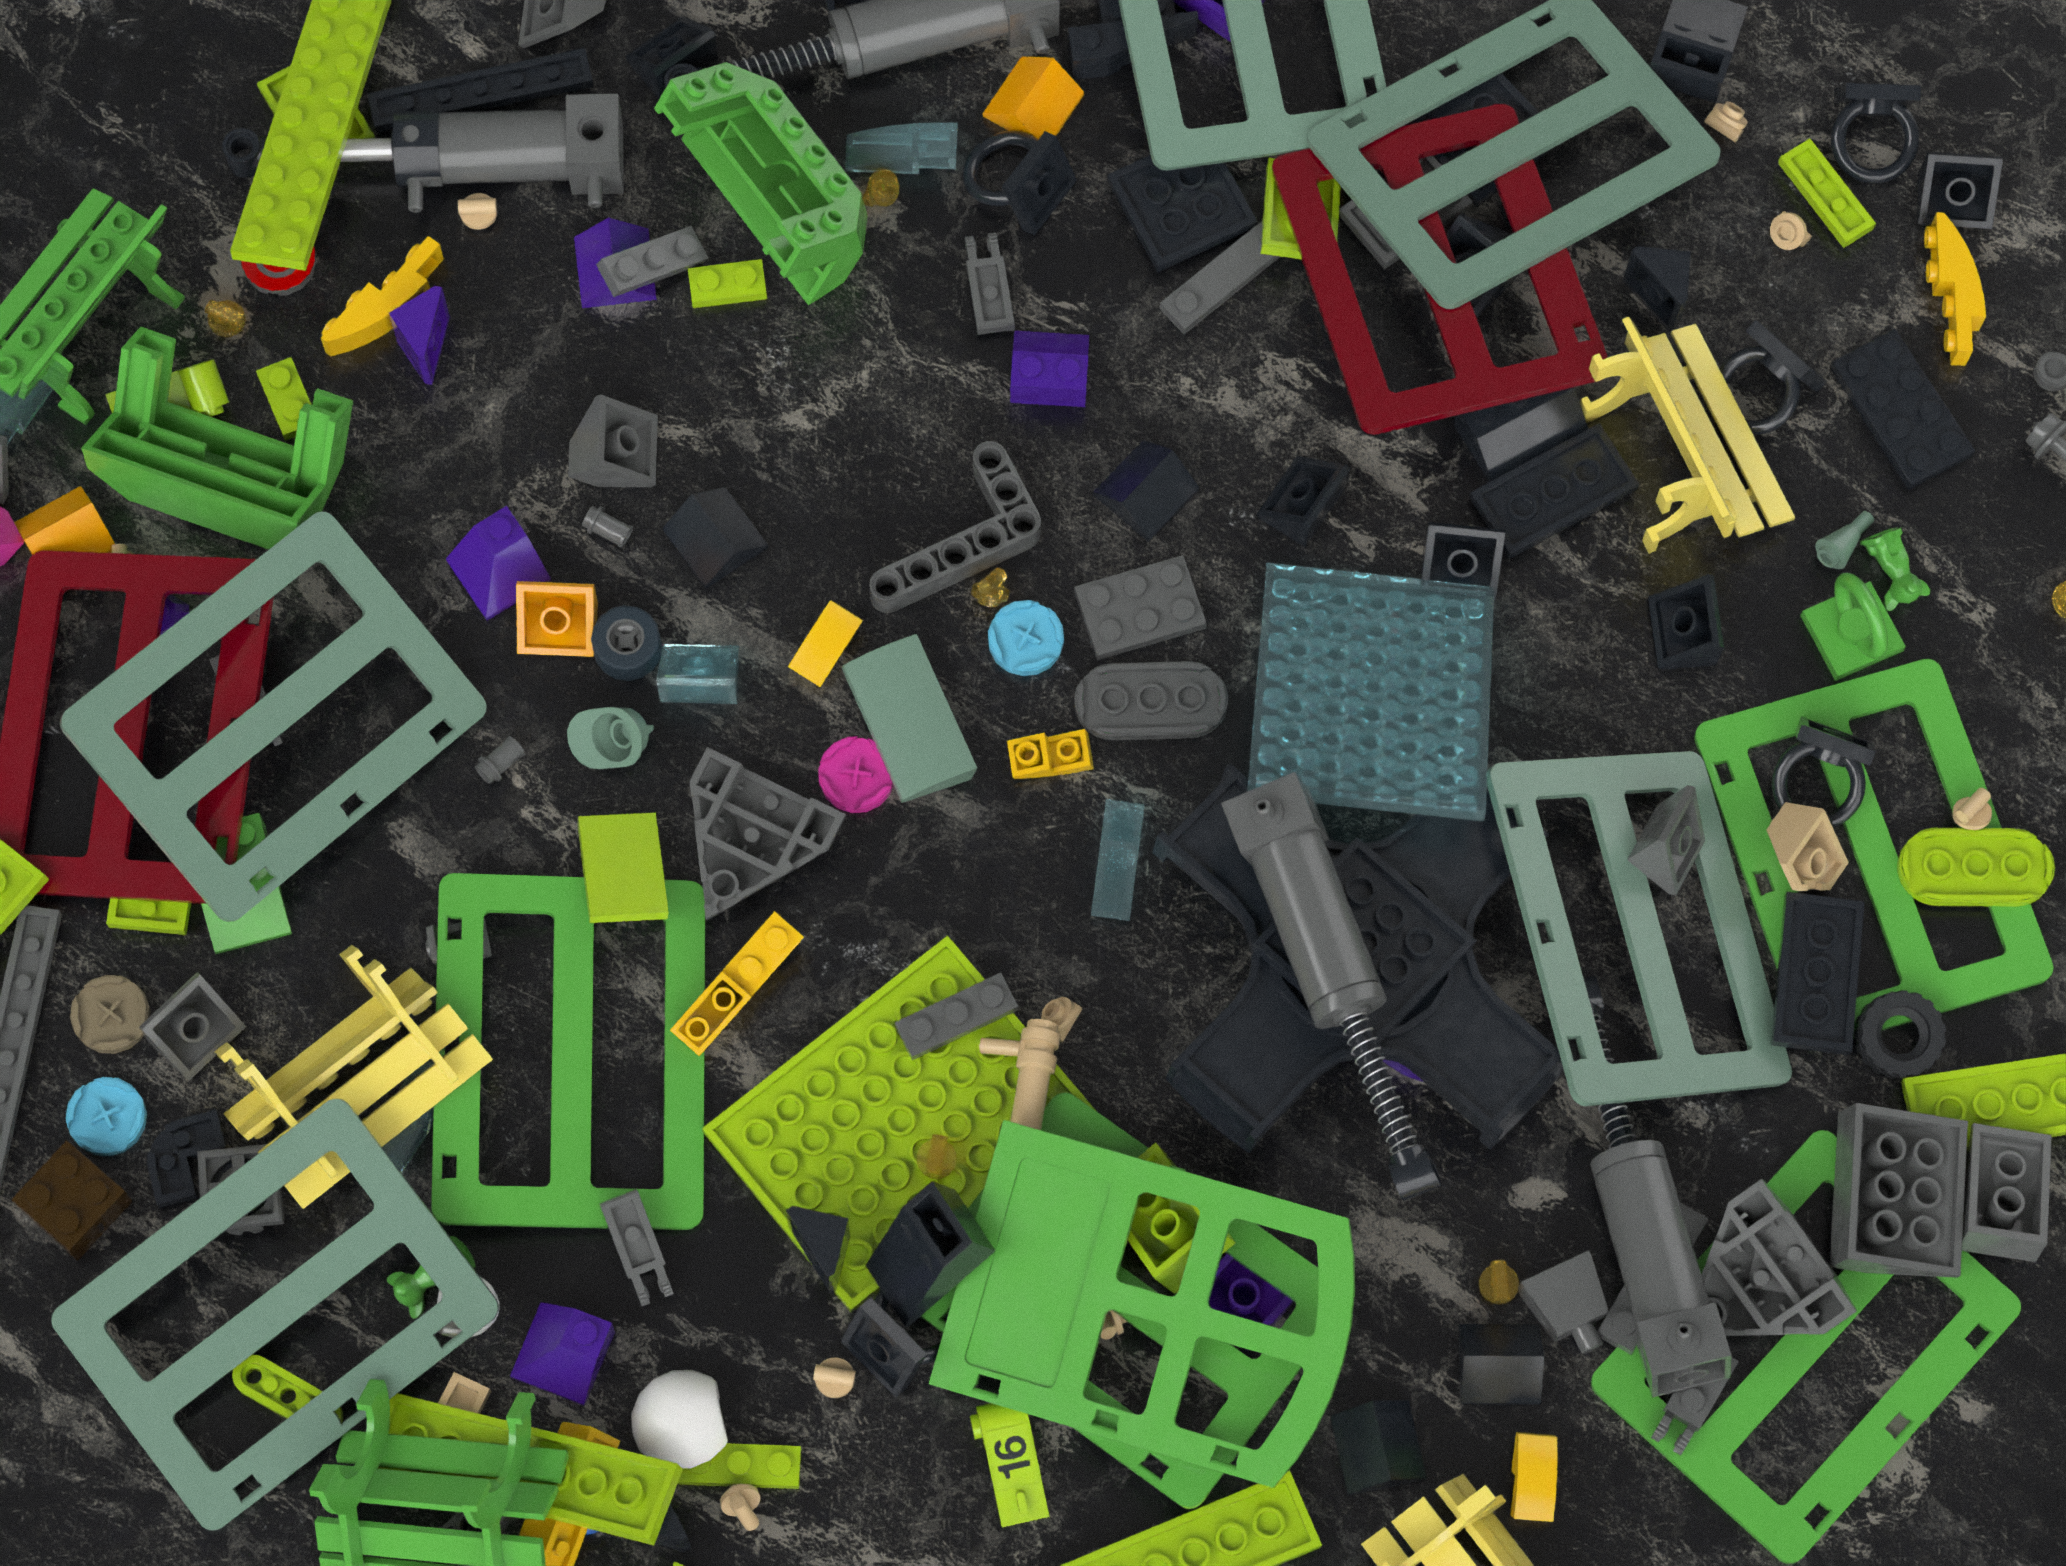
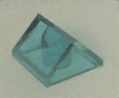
(698, 674)

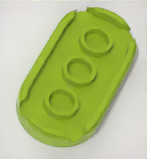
(1975, 867)

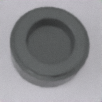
(2051, 371)

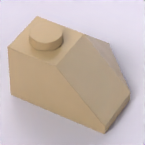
(1807, 847)

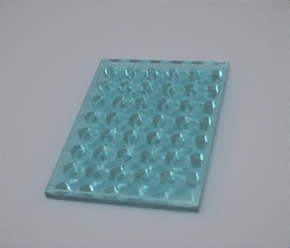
(1374, 690)

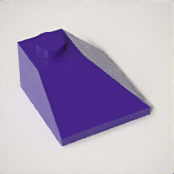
(493, 560)
(563, 1352)

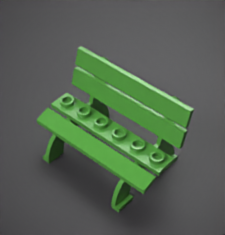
(103, 257)
(480, 1499)

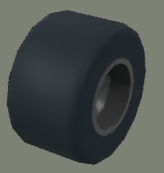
(625, 629)

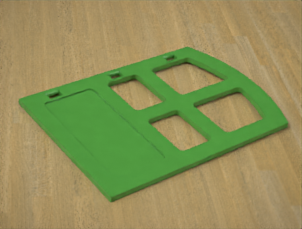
(1042, 1298)

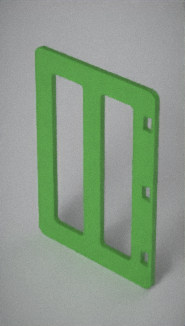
(1747, 818)
(569, 1196)
(1250, 1383)
(1868, 1446)

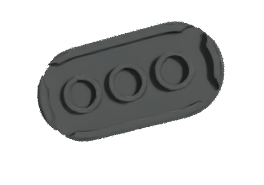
(1151, 700)

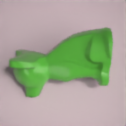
(1894, 560)
(410, 1288)

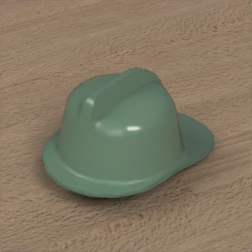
(608, 737)

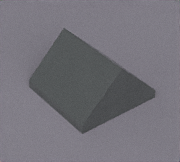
(1670, 841)
(191, 1027)

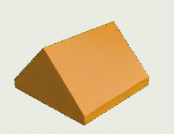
(1035, 97)
(66, 525)
(555, 618)

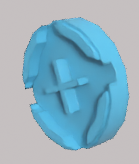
(1025, 638)
(106, 1116)

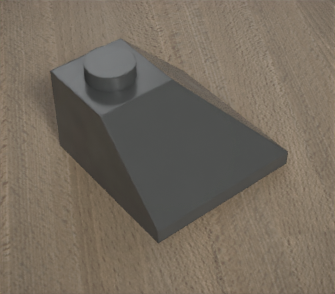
(552, 17)
(614, 446)

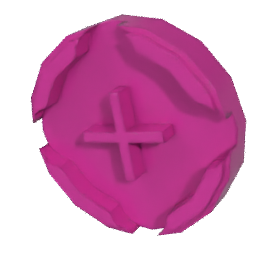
(854, 775)

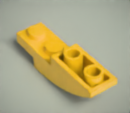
(1957, 279)
(368, 310)
(736, 983)

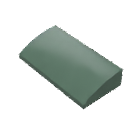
(909, 719)

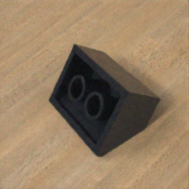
(1520, 430)

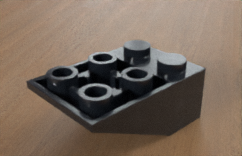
(1698, 46)
(927, 1251)

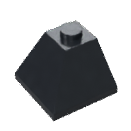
(1468, 238)

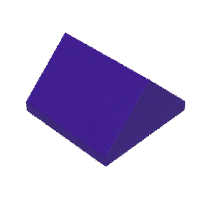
(602, 241)
(421, 330)
(1246, 1294)

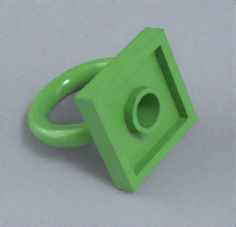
(1852, 627)

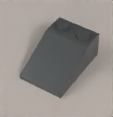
(2006, 1192)

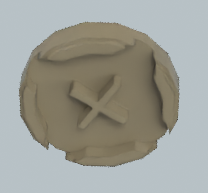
(109, 1014)

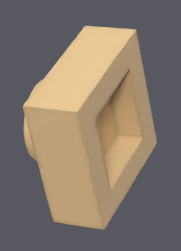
(464, 1394)

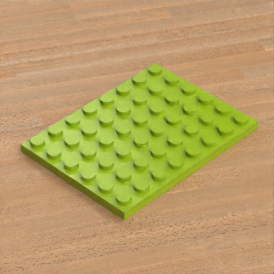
(853, 1109)

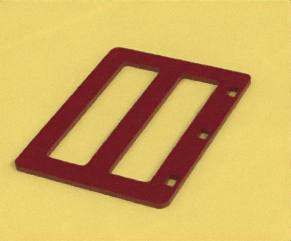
(1477, 379)
(147, 583)

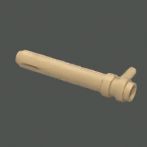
(1035, 1066)

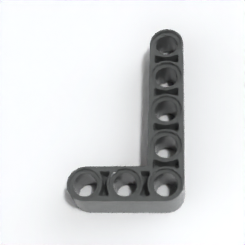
(968, 541)

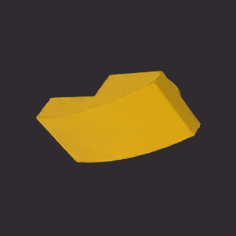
(825, 643)
(1050, 756)
(1535, 1477)

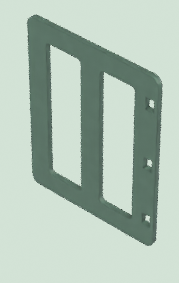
(1268, 126)
(1398, 211)
(164, 802)
(1678, 1066)
(151, 1405)

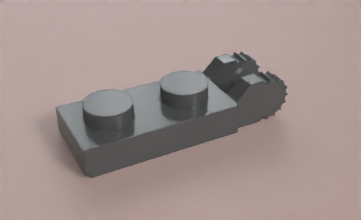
(989, 288)
(635, 1242)
(1690, 1408)

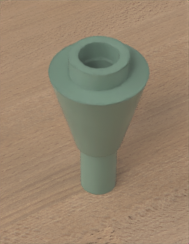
(1838, 546)

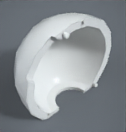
(679, 1418)

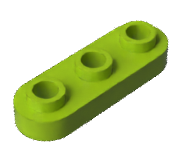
(273, 1385)

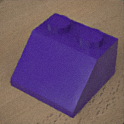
(1049, 368)

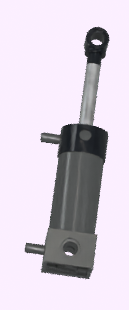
(487, 147)

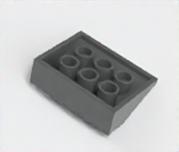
(1898, 1192)

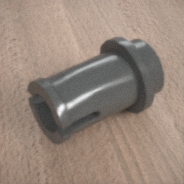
(607, 526)
(499, 760)

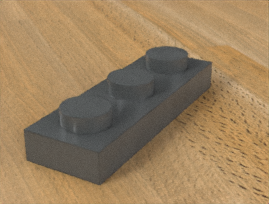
(652, 261)
(956, 1016)

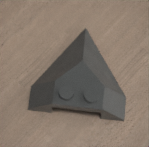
(751, 830)
(1771, 1272)

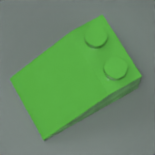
(264, 920)

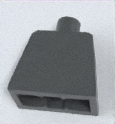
(1568, 1301)

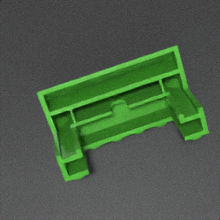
(771, 173)
(208, 466)

